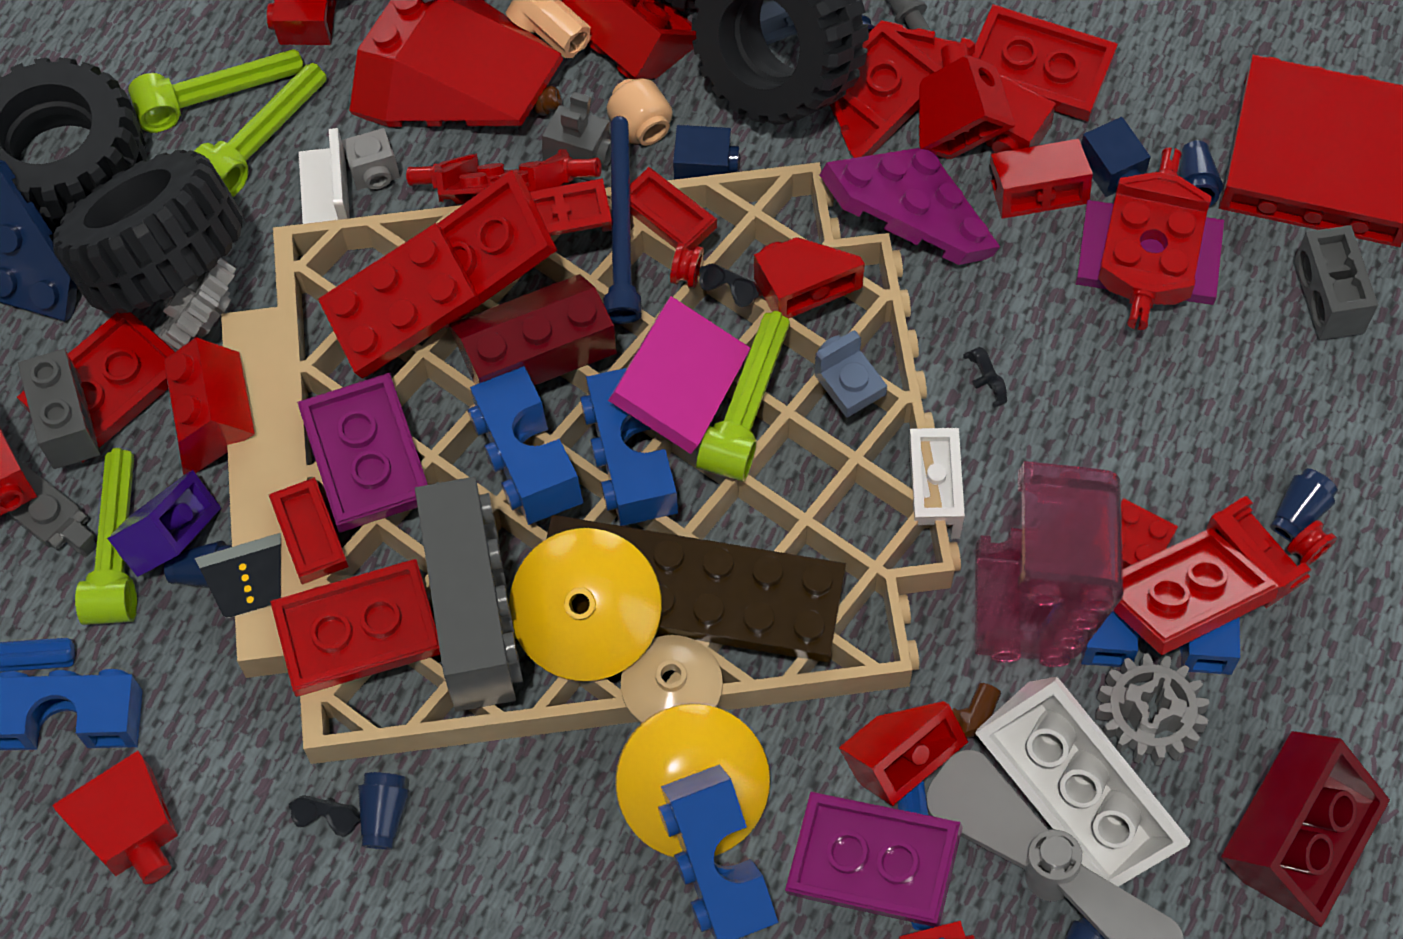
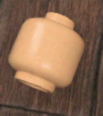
(643, 108)

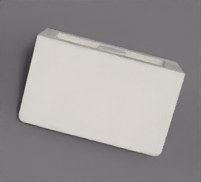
(324, 182)
(945, 473)

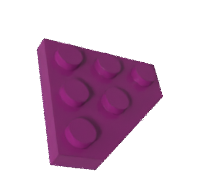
(914, 200)

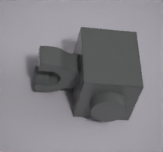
(578, 132)

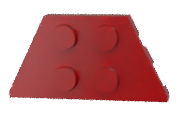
(888, 85)

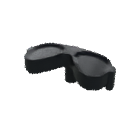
(742, 289)
(988, 376)
(339, 816)

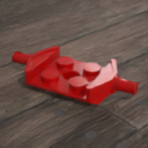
(464, 178)
(1159, 209)

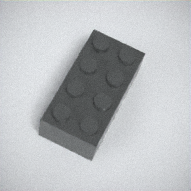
(468, 594)

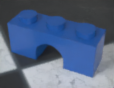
(537, 476)
(638, 482)
(1210, 653)
(104, 704)
(701, 813)

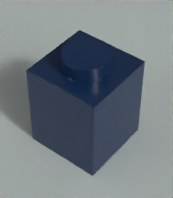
(704, 152)
(1114, 154)

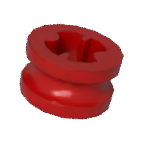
(686, 265)
(1311, 543)

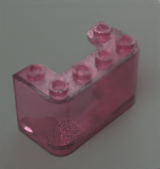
(1057, 574)

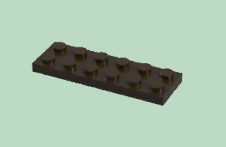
(735, 591)

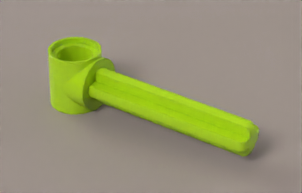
(159, 101)
(231, 157)
(729, 444)
(109, 592)

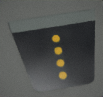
(244, 575)

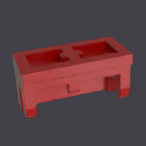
(1041, 178)
(574, 207)
(1253, 541)

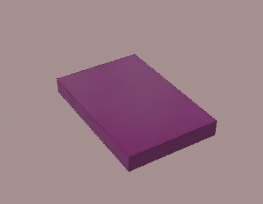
(1093, 242)
(363, 451)
(874, 859)

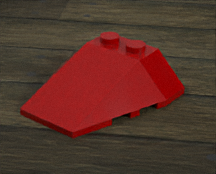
(449, 65)

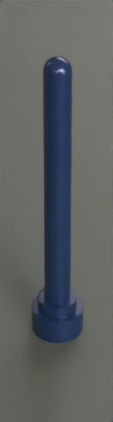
(621, 300)

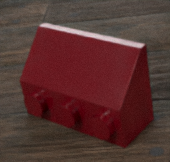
(543, 330)
(1307, 825)

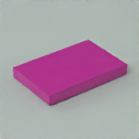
(680, 375)

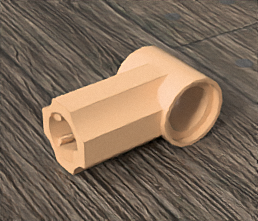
(553, 23)

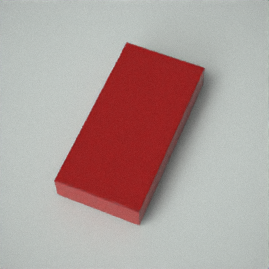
(669, 211)
(308, 531)

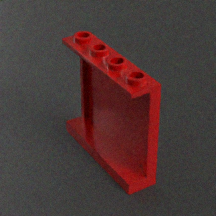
(1318, 150)

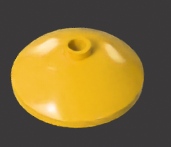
(621, 610)
(681, 744)

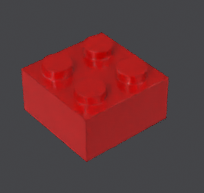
(1143, 533)

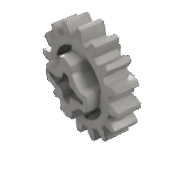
(198, 306)
(1133, 704)

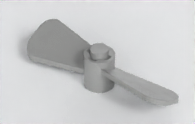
(1001, 822)

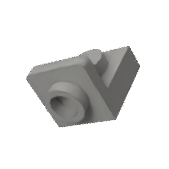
(371, 159)

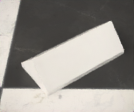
(1080, 781)

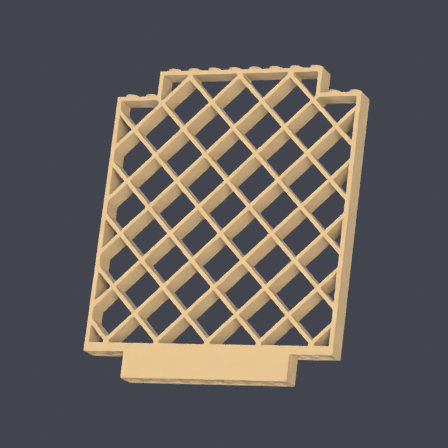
(281, 456)

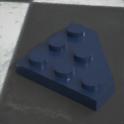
(28, 267)

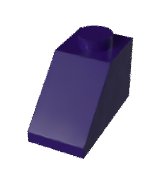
(164, 524)

